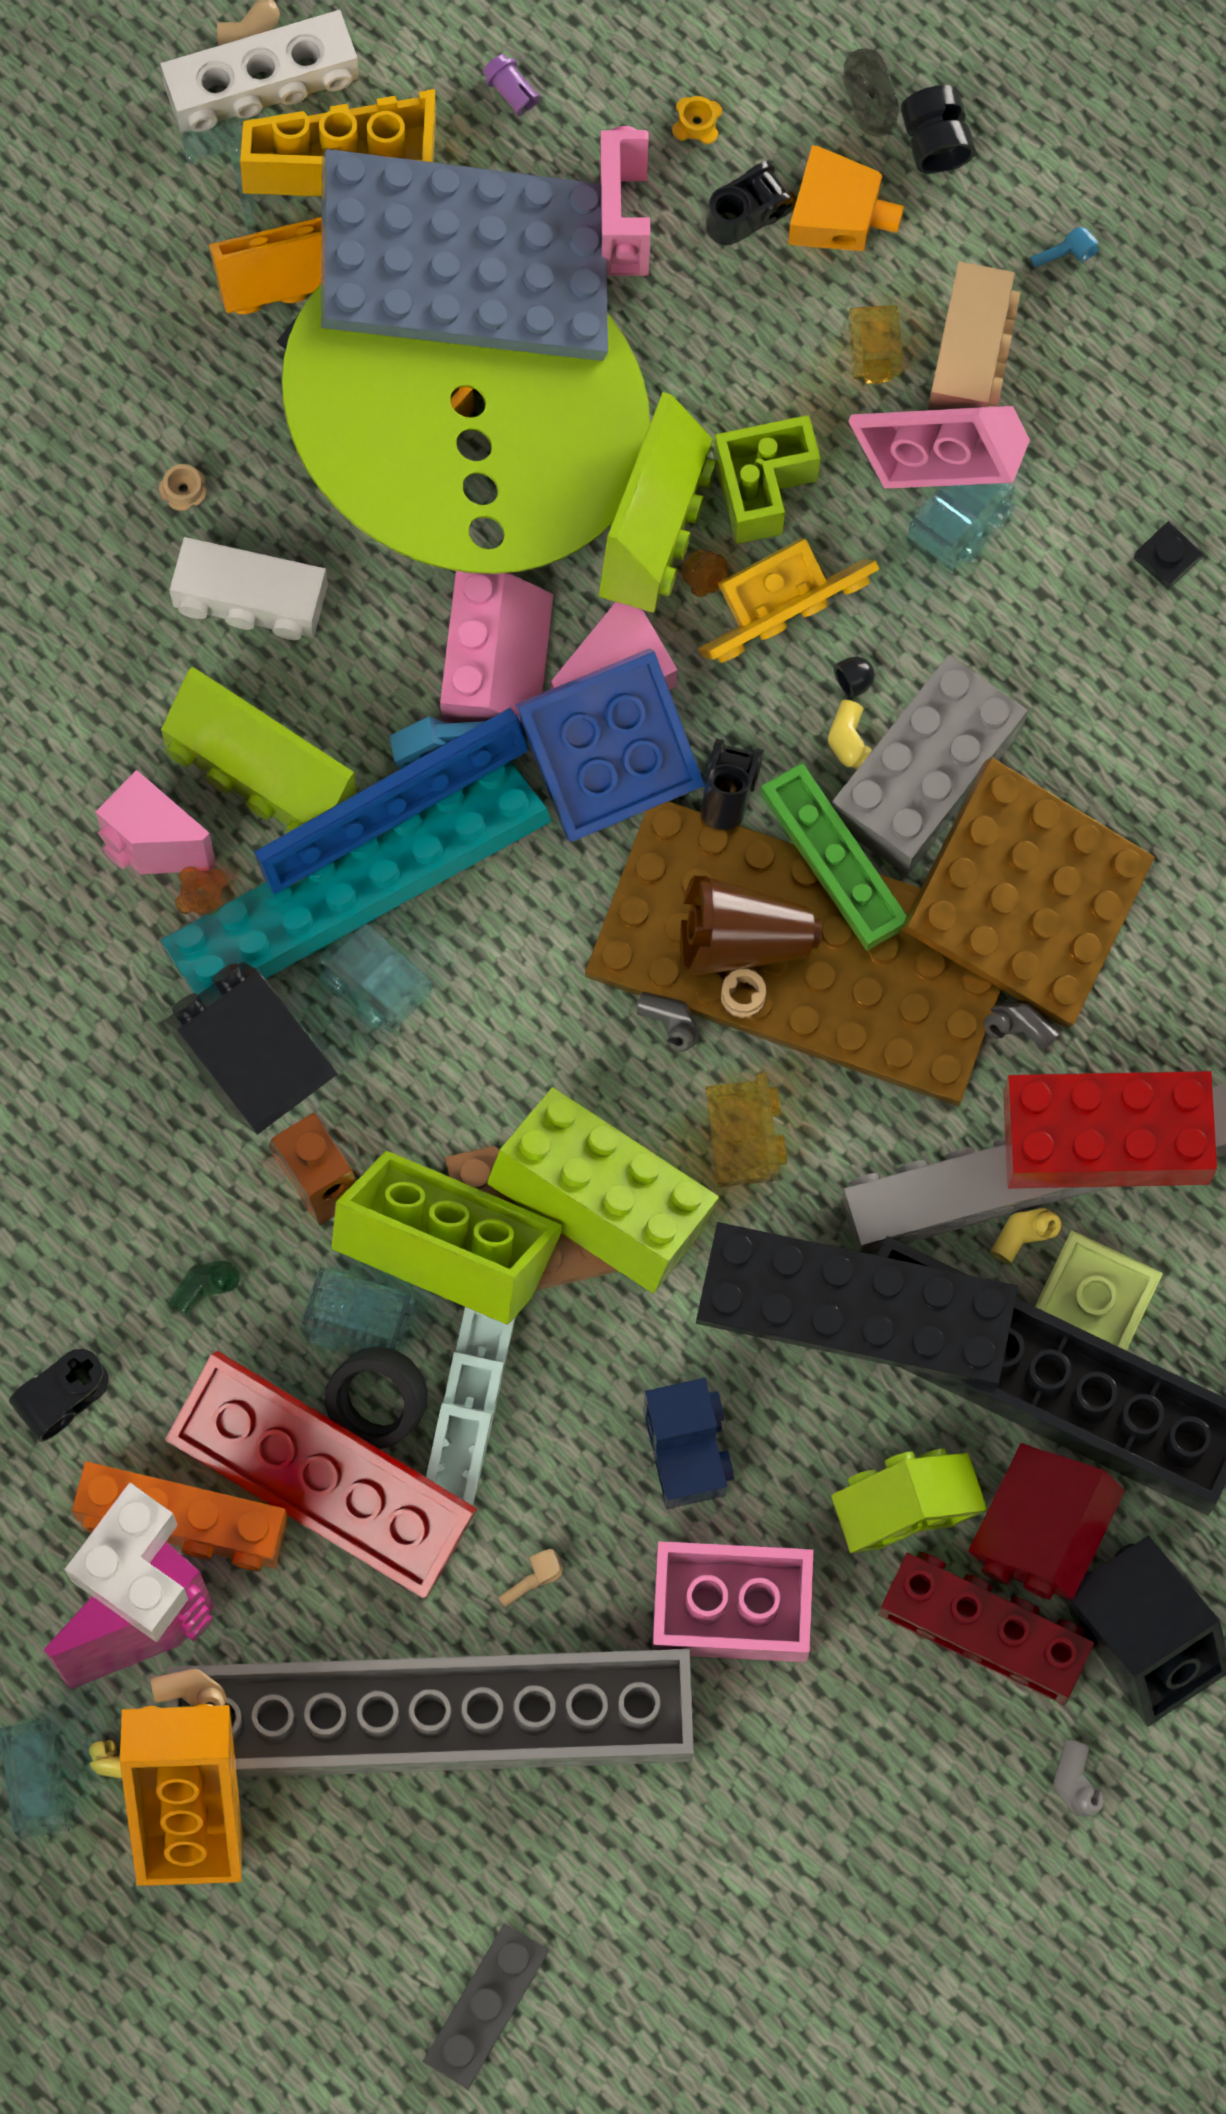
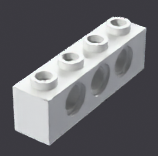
(274, 52)

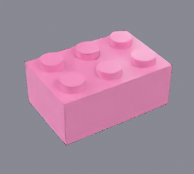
(733, 1601)

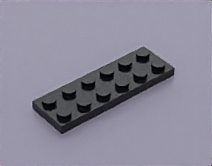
(857, 1304)

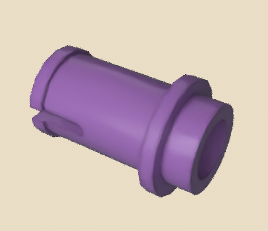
(510, 83)

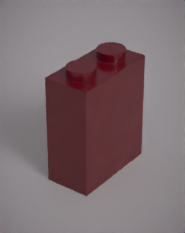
(1045, 1522)

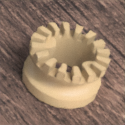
(757, 998)

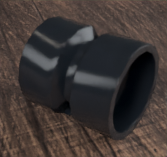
(938, 129)

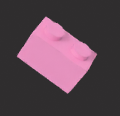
(151, 831)

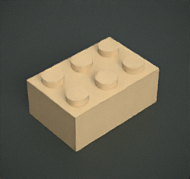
(975, 339)

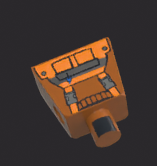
(313, 1165)

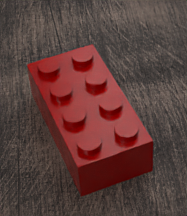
(1109, 1129)

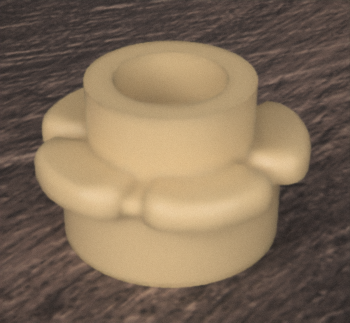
(183, 475)

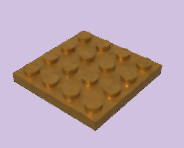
(1028, 893)

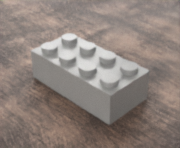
(927, 764)

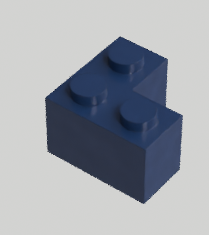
(684, 1445)

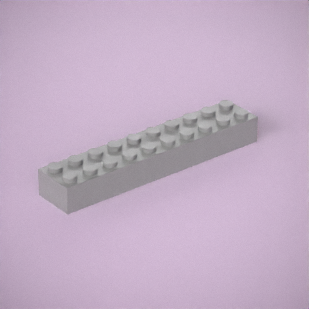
(457, 1712)

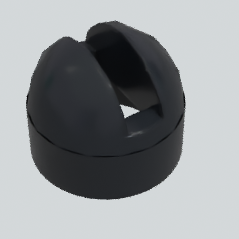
(854, 675)

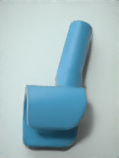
(1078, 241)

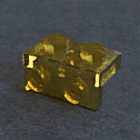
(744, 1132)

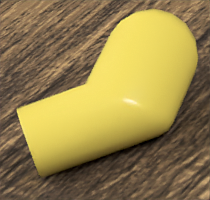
(843, 737)
(1025, 1228)

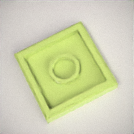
(1099, 1290)

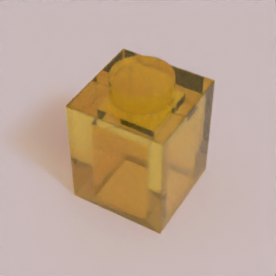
(875, 343)

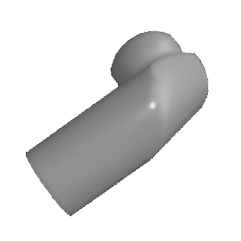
(1073, 1785)

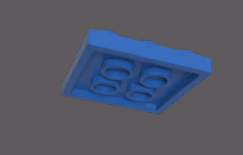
(610, 745)

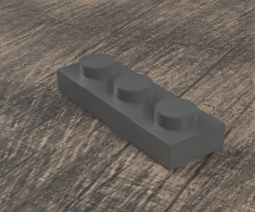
(486, 2006)

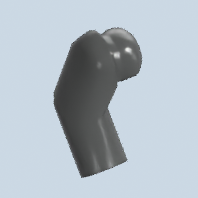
(1020, 1018)

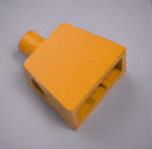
(840, 204)

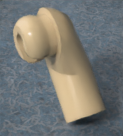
(259, 19)
(189, 1685)

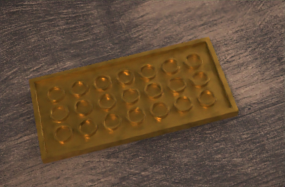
(877, 1011)

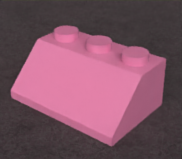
(943, 446)
(494, 646)

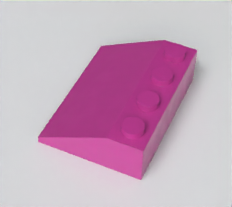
(103, 1642)

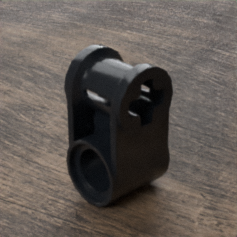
(754, 198)
(729, 784)
(56, 1396)

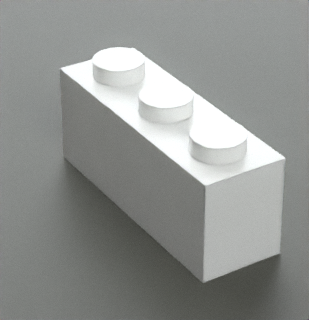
(248, 589)

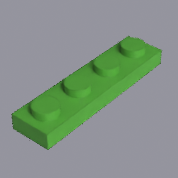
(834, 856)

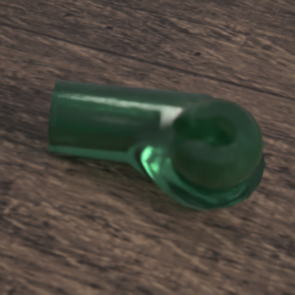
(203, 1280)

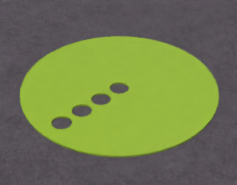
(384, 451)

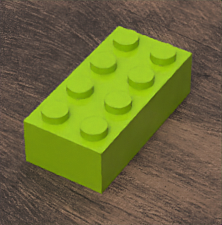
(603, 1189)

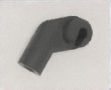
(676, 1019)

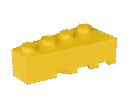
(287, 150)

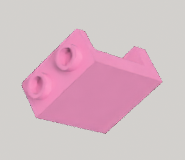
(623, 239)

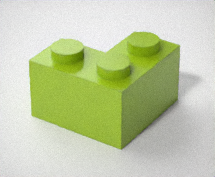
(759, 463)
(908, 1499)

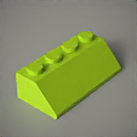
(657, 508)
(252, 754)
(444, 1236)

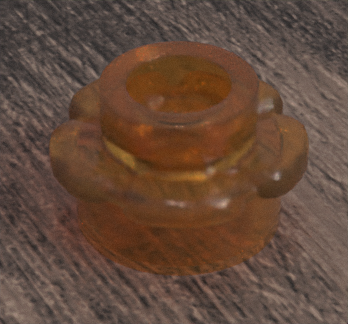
(704, 572)

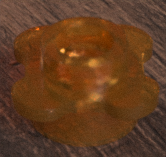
(191, 881)

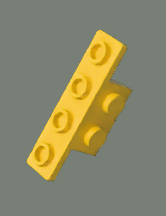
(778, 590)

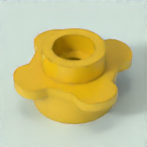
(700, 108)

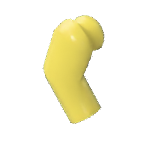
(105, 1759)

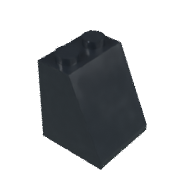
(248, 1047)
(1150, 1629)

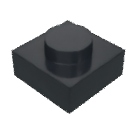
(1168, 555)

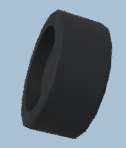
(401, 1372)

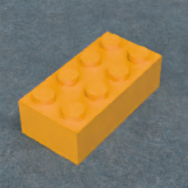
(181, 1794)

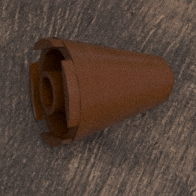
(742, 928)

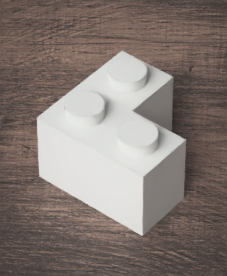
(117, 1565)

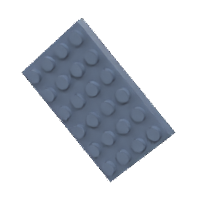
(462, 255)

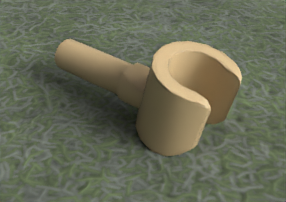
(546, 1570)

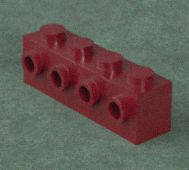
(985, 1627)

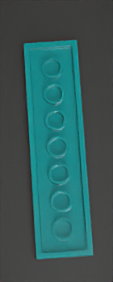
(361, 885)

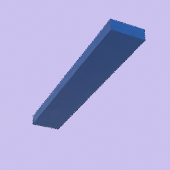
(391, 801)

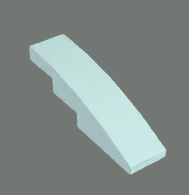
(469, 1404)

